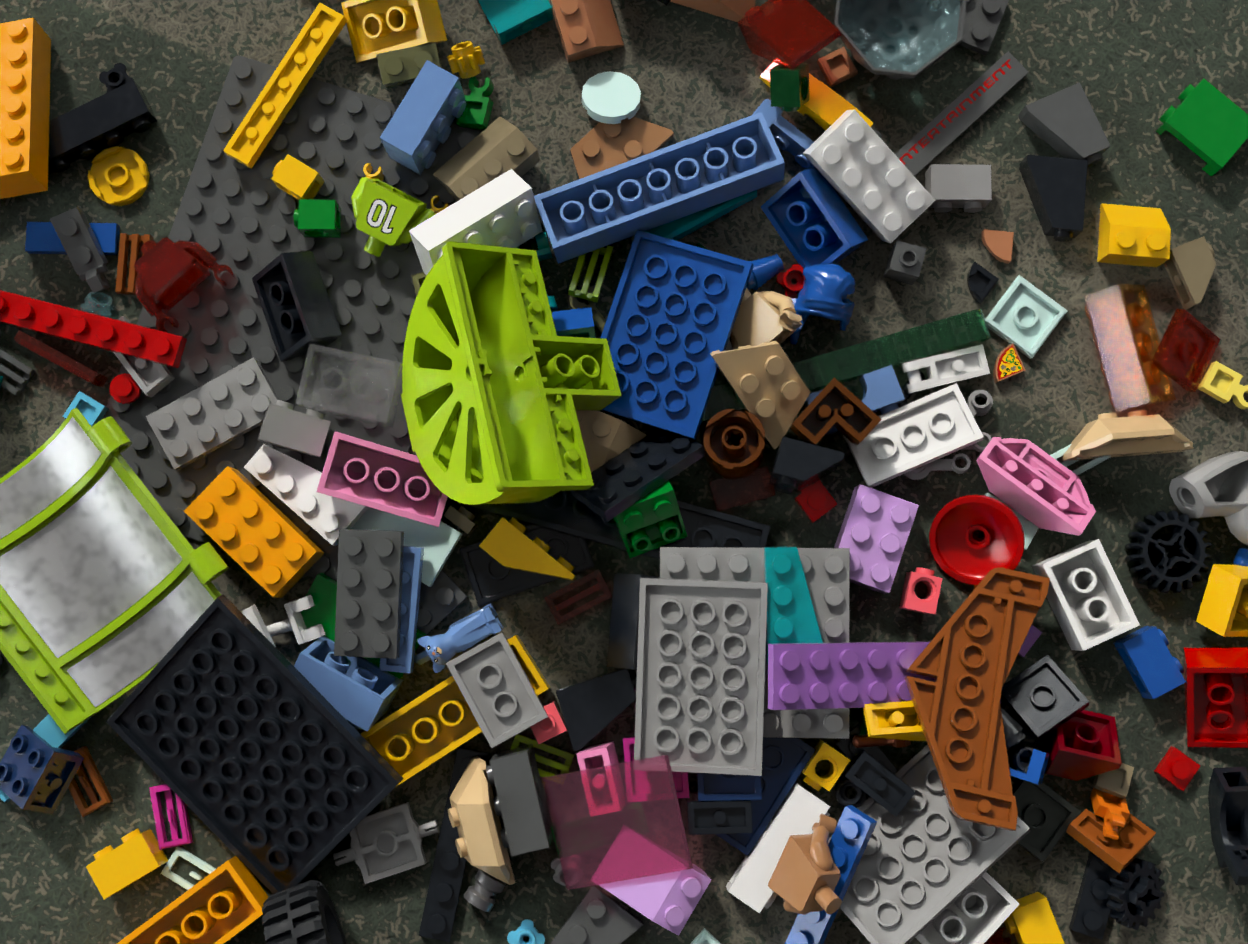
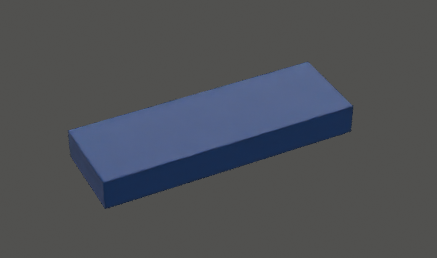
(43, 239)

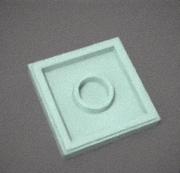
(1025, 316)

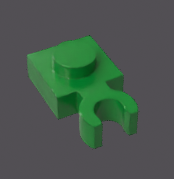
(477, 105)

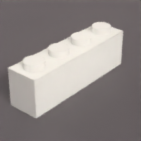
(794, 817)

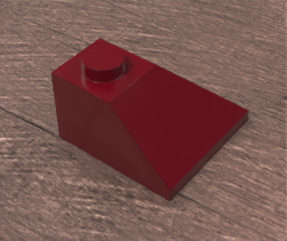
(1083, 747)

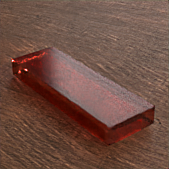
(60, 359)

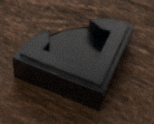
(980, 282)

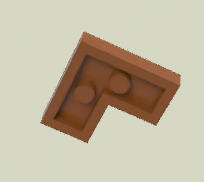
(1118, 853)

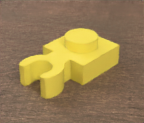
(1224, 384)

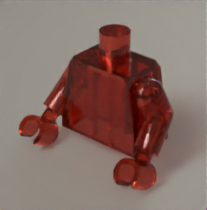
(170, 273)

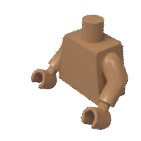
(807, 871)

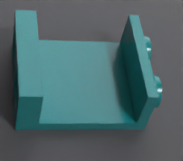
(515, 17)

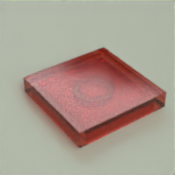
(1185, 350)

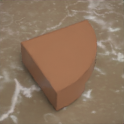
(998, 244)

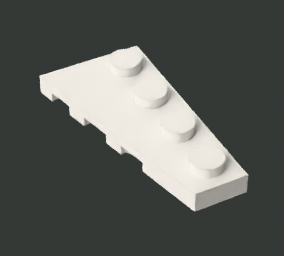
(297, 487)

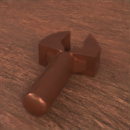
(865, 741)

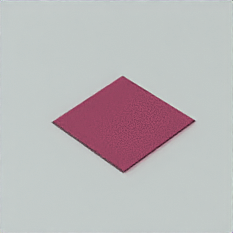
(617, 822)

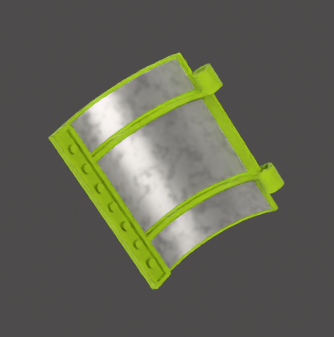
(92, 572)

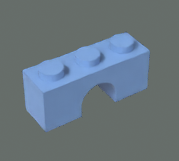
(880, 392)

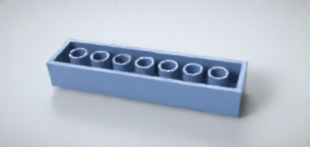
(660, 187)

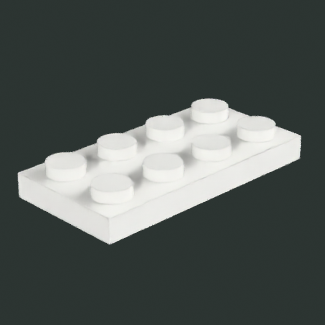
(916, 436)

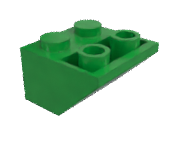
(651, 522)

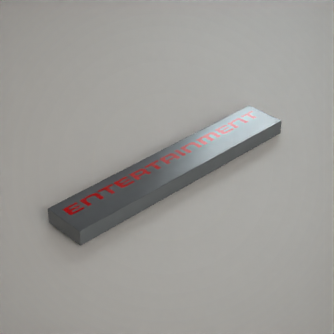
(961, 113)

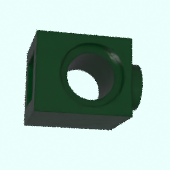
(789, 87)

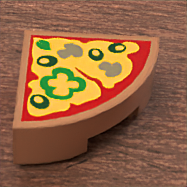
(1007, 364)

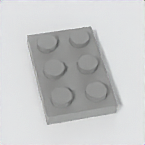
(497, 689)

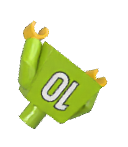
(387, 211)

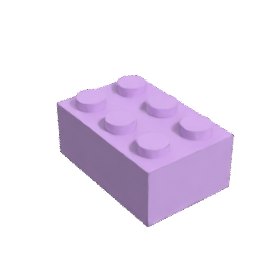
(876, 533)

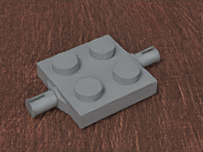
(387, 843)

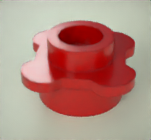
(784, 279)

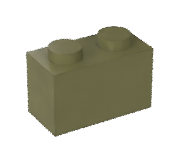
(404, 65)

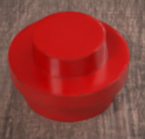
(124, 389)

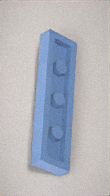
(409, 611)

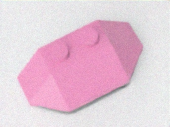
(1036, 485)

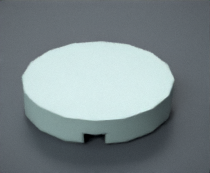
(611, 97)

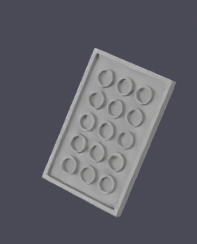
(701, 674)
(919, 859)

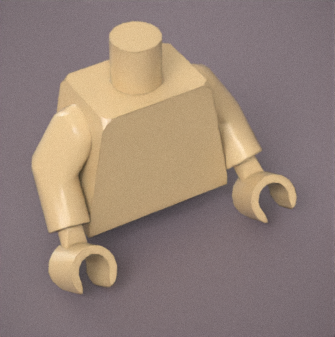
(764, 318)

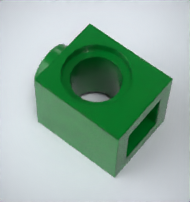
(318, 218)

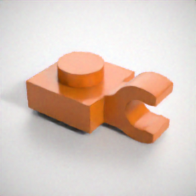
(1112, 810)

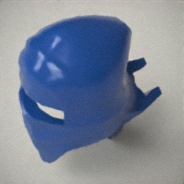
(825, 295)

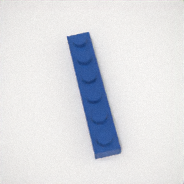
(847, 849)

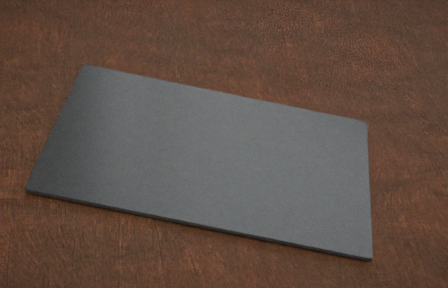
(247, 225)

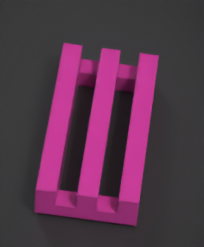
(159, 820)

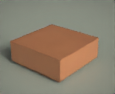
(837, 67)

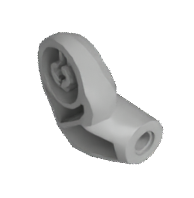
(1216, 489)

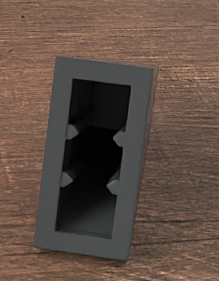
(1067, 124)

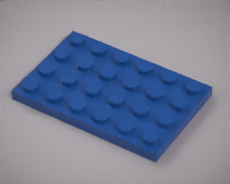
(664, 324)

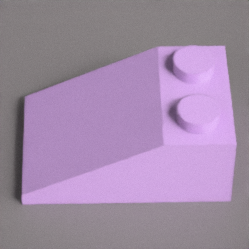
(664, 897)

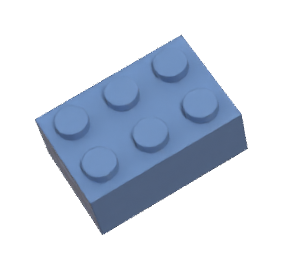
(424, 118)
(348, 683)

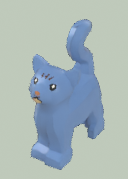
(459, 637)

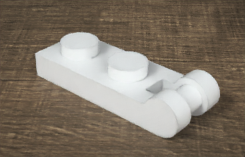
(947, 368)

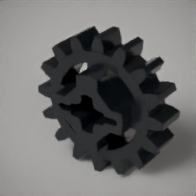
(1135, 894)

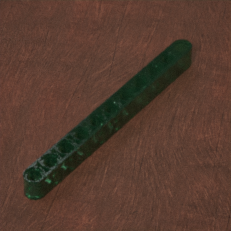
(872, 355)

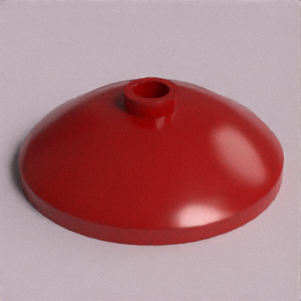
(965, 555)

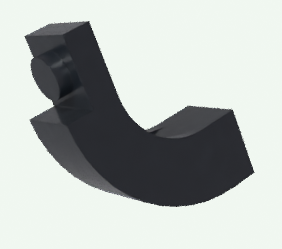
(1230, 820)

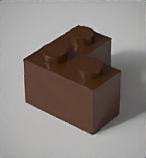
(835, 408)

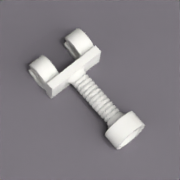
(296, 622)

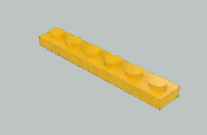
(285, 85)

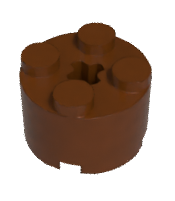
(737, 427)

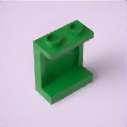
(1207, 124)

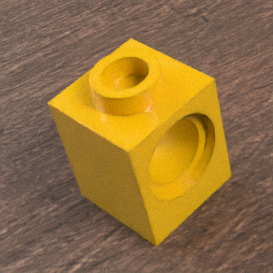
(297, 178)
(837, 762)

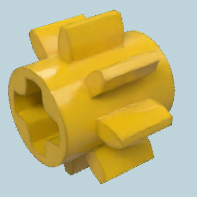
(466, 59)

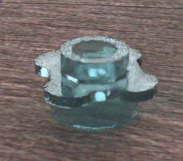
(98, 304)

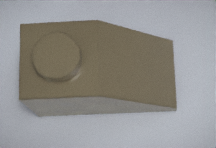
(1191, 270)

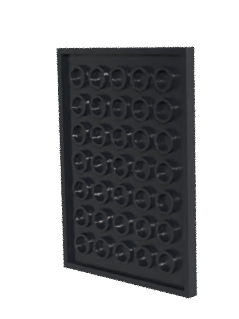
(253, 747)

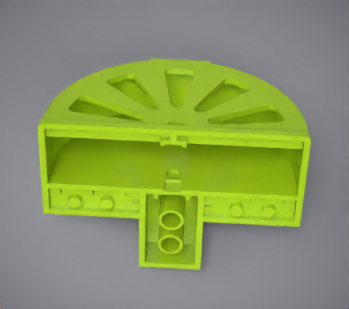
(493, 383)

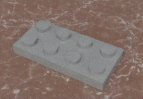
(213, 414)

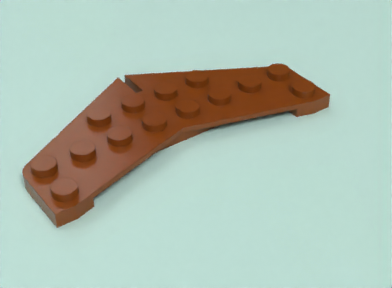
(963, 704)

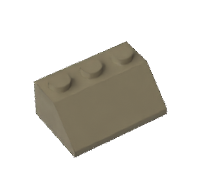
(486, 158)

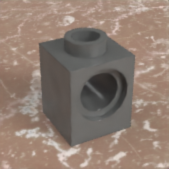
(904, 262)

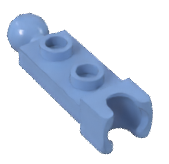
(785, 133)

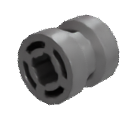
(484, 891)

